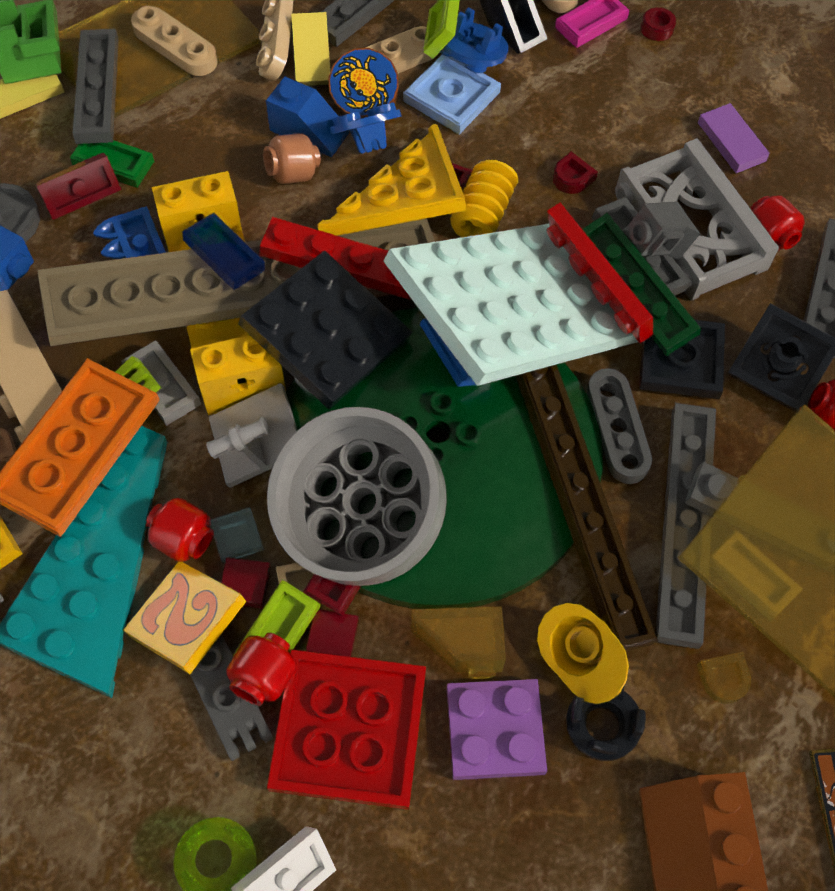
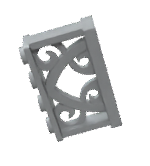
(742, 229)

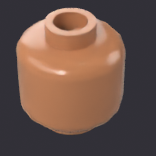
(291, 158)

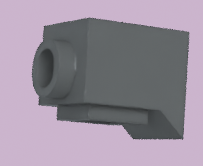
(662, 230)

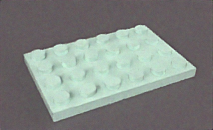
(506, 302)

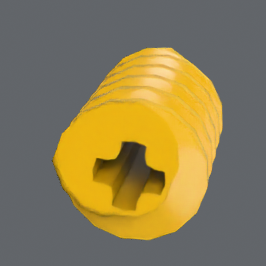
(485, 198)

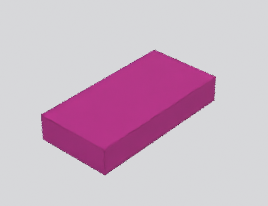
(591, 20)

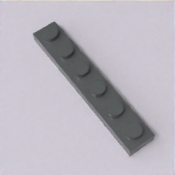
(680, 590)

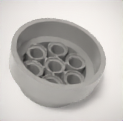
(330, 449)

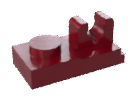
(78, 186)

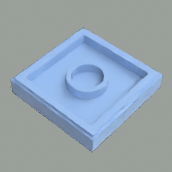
(451, 93)

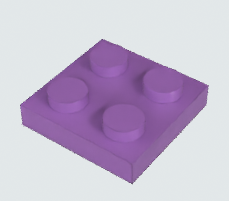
(496, 729)

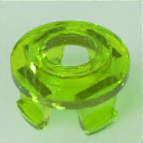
(210, 829)

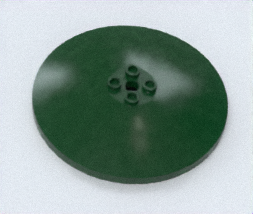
(501, 504)

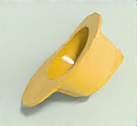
(583, 652)

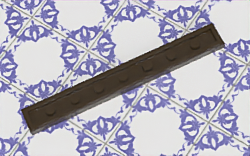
(586, 508)

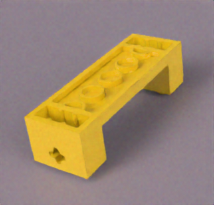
(221, 348)

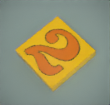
(185, 616)

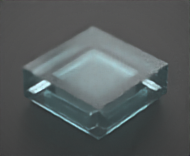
(236, 534)

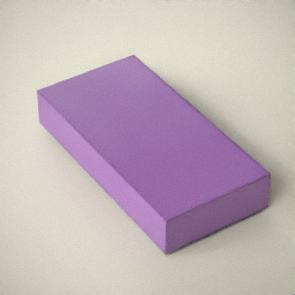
(733, 138)

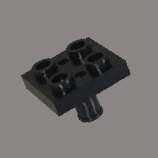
(791, 344)

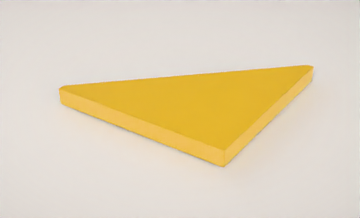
(410, 190)

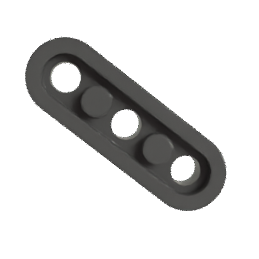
(619, 411)

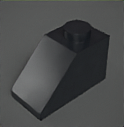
(519, 20)

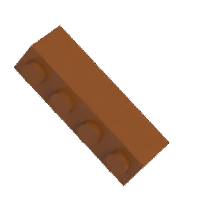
(702, 834)

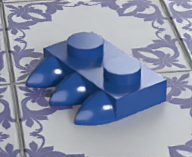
(131, 235)

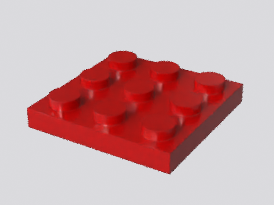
(348, 730)

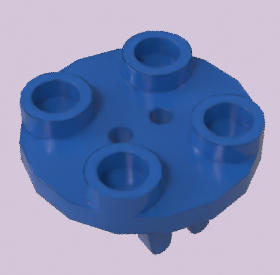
(476, 44)
(369, 131)

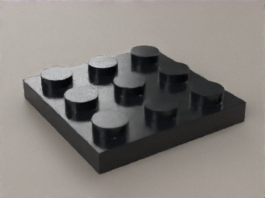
(325, 329)

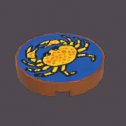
(363, 81)

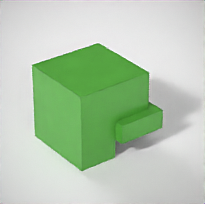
(28, 40)

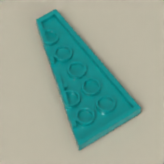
(87, 580)

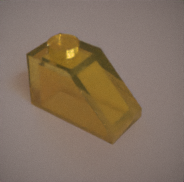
(464, 638)

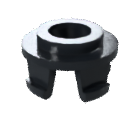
(631, 727)

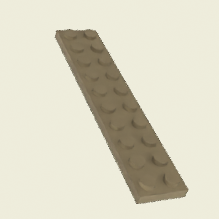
(172, 289)

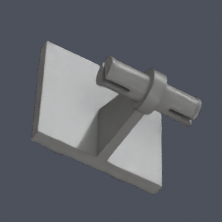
(251, 434)

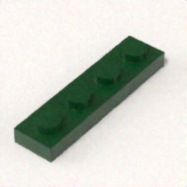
(671, 321)

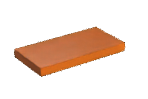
(74, 446)

